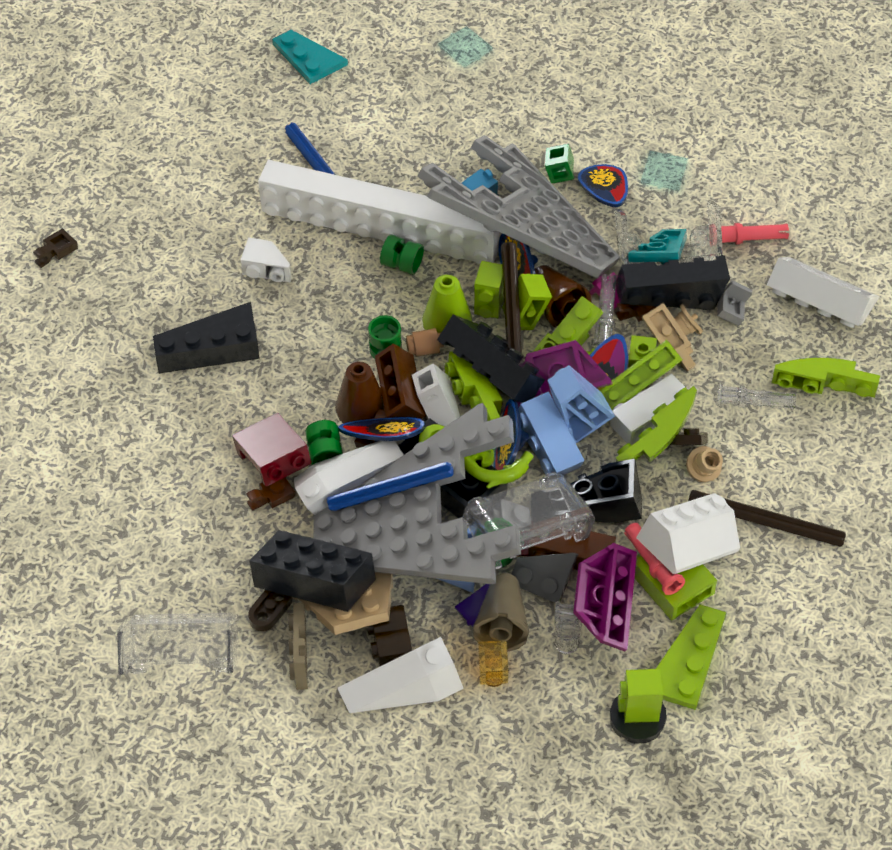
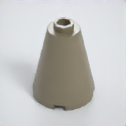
(502, 614)

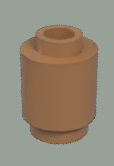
(423, 342)

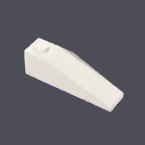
(343, 473)
(411, 679)

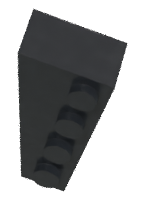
(674, 283)
(208, 341)
(492, 358)

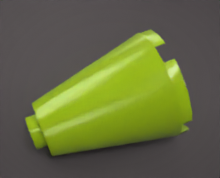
(444, 301)

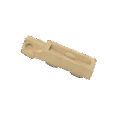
(664, 327)

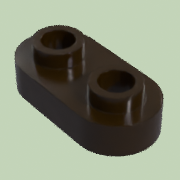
(268, 607)

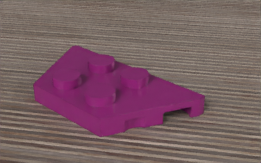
(560, 356)

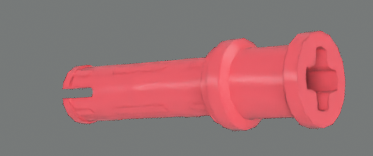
(740, 233)
(670, 582)

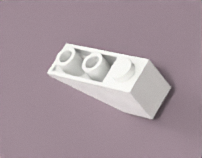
(436, 395)

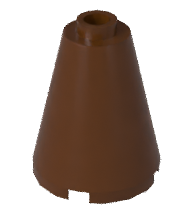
(564, 294)
(359, 394)

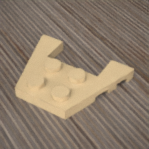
(369, 610)

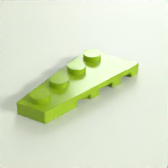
(690, 656)

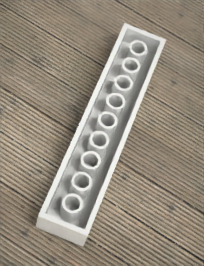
(372, 211)

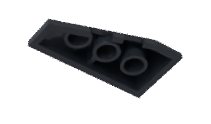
(612, 492)

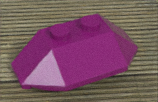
(606, 594)

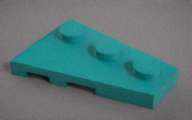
(307, 56)
(663, 246)

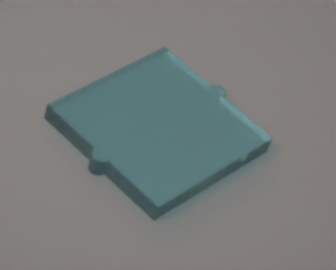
(465, 46)
(664, 170)

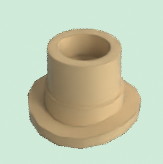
(687, 322)
(704, 464)

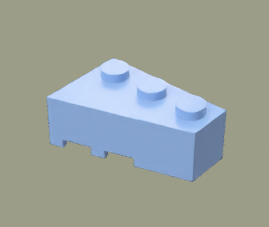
(579, 403)
(549, 436)

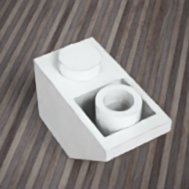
(264, 260)

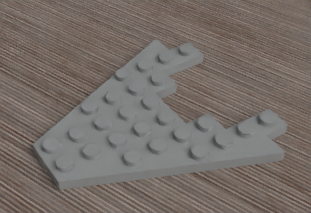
(531, 213)
(406, 526)

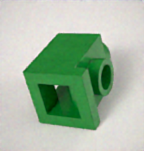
(559, 163)

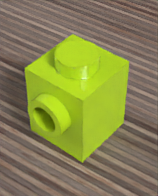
(640, 347)

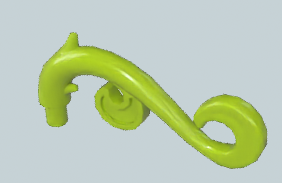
(493, 477)

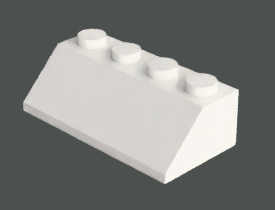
(822, 291)
(691, 533)

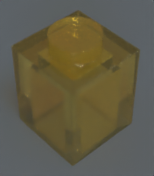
(493, 663)

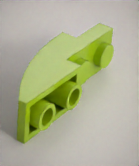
(573, 326)
(817, 373)
(472, 386)
(668, 423)

